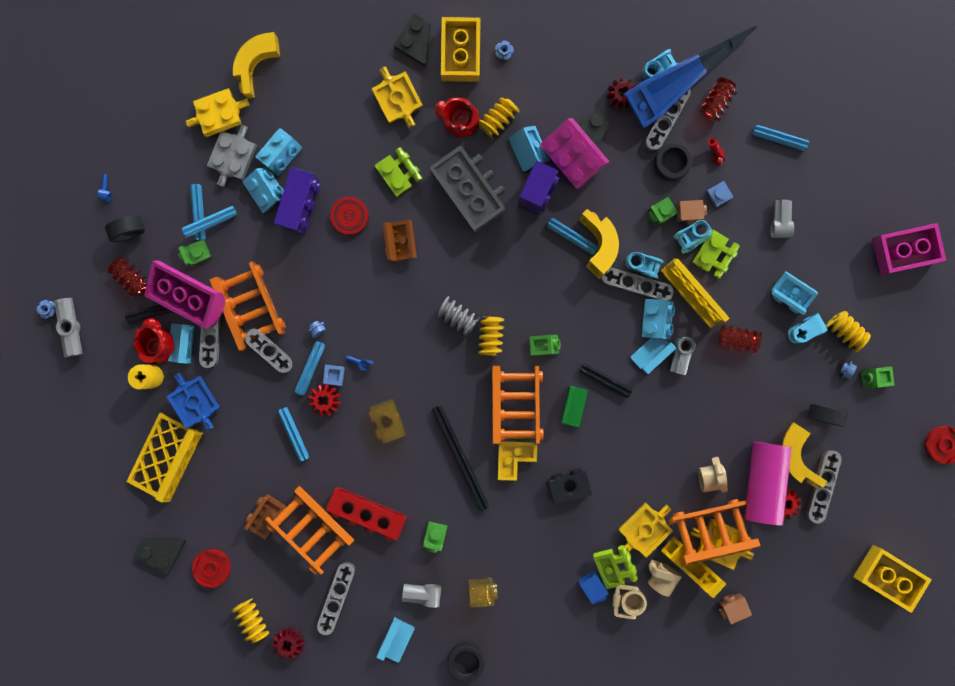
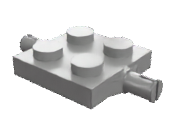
(232, 155)

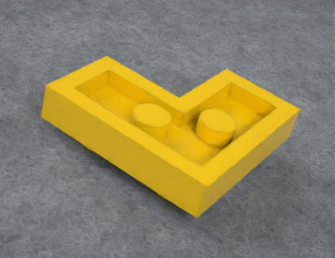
(510, 453)

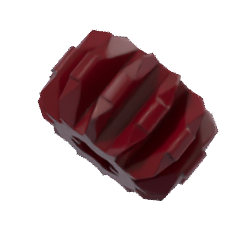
(615, 91)
(283, 649)

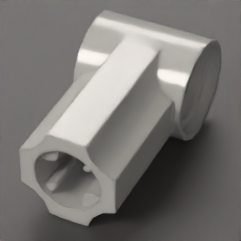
(782, 223)
(681, 358)
(426, 595)

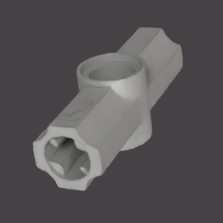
(66, 314)

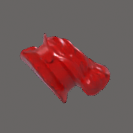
(458, 116)
(153, 342)

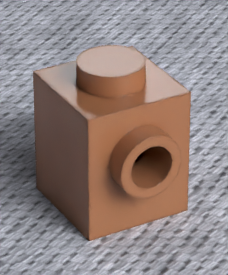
(691, 211)
(734, 608)

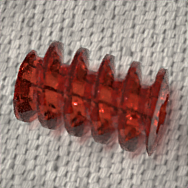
(717, 99)
(127, 278)
(741, 338)

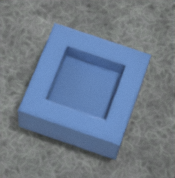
(719, 194)
(334, 375)

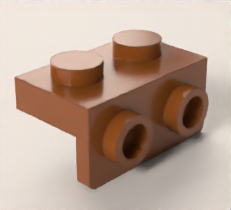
(399, 240)
(266, 508)

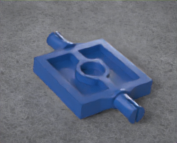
(193, 402)

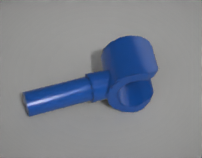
(103, 194)
(362, 363)

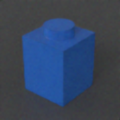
(593, 588)

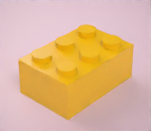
(460, 49)
(892, 578)

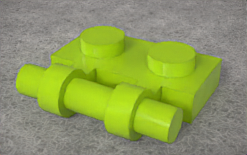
(394, 176)
(711, 249)
(609, 569)

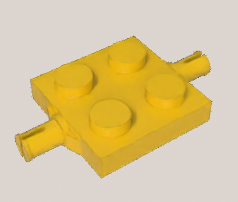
(397, 97)
(217, 112)
(646, 529)
(715, 539)

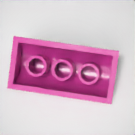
(184, 295)
(767, 483)

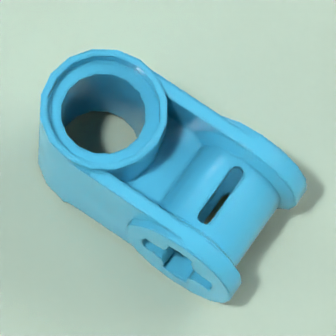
(658, 64)
(692, 237)
(647, 264)
(809, 328)

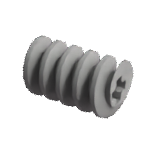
(457, 316)

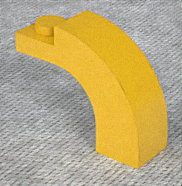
(249, 55)
(607, 243)
(795, 438)
(698, 572)

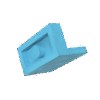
(527, 148)
(183, 343)
(652, 354)
(395, 640)

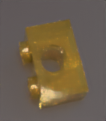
(388, 409)
(482, 592)

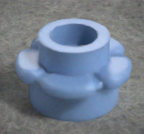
(504, 45)
(41, 309)
(316, 329)
(848, 370)

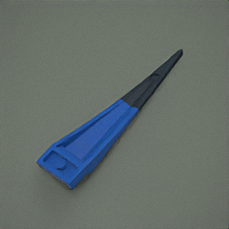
(658, 93)

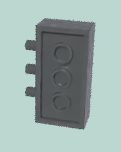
(468, 188)

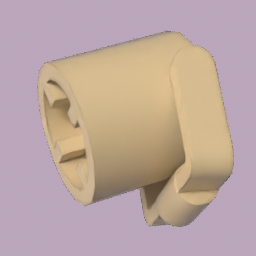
(713, 477)
(663, 577)
(631, 600)

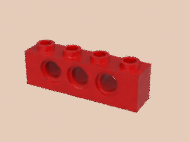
(342, 496)

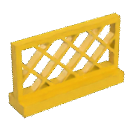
(694, 293)
(175, 469)

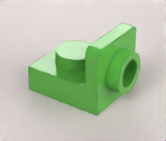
(662, 211)
(194, 253)
(544, 344)
(877, 377)
(435, 537)

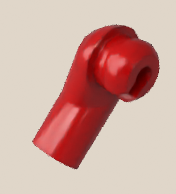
(717, 151)

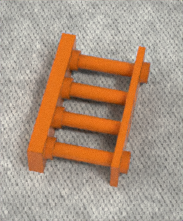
(236, 321)
(499, 396)
(314, 511)
(709, 552)

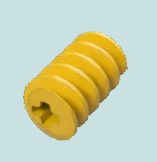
(498, 116)
(850, 329)
(491, 335)
(145, 377)
(250, 621)

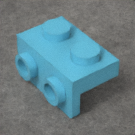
(279, 151)
(264, 188)
(793, 293)
(658, 319)

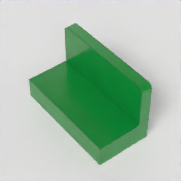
(573, 406)

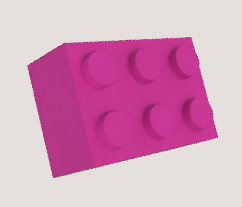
(574, 153)
(909, 249)

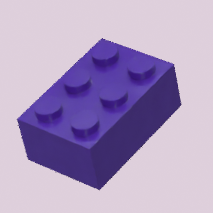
(538, 187)
(297, 201)

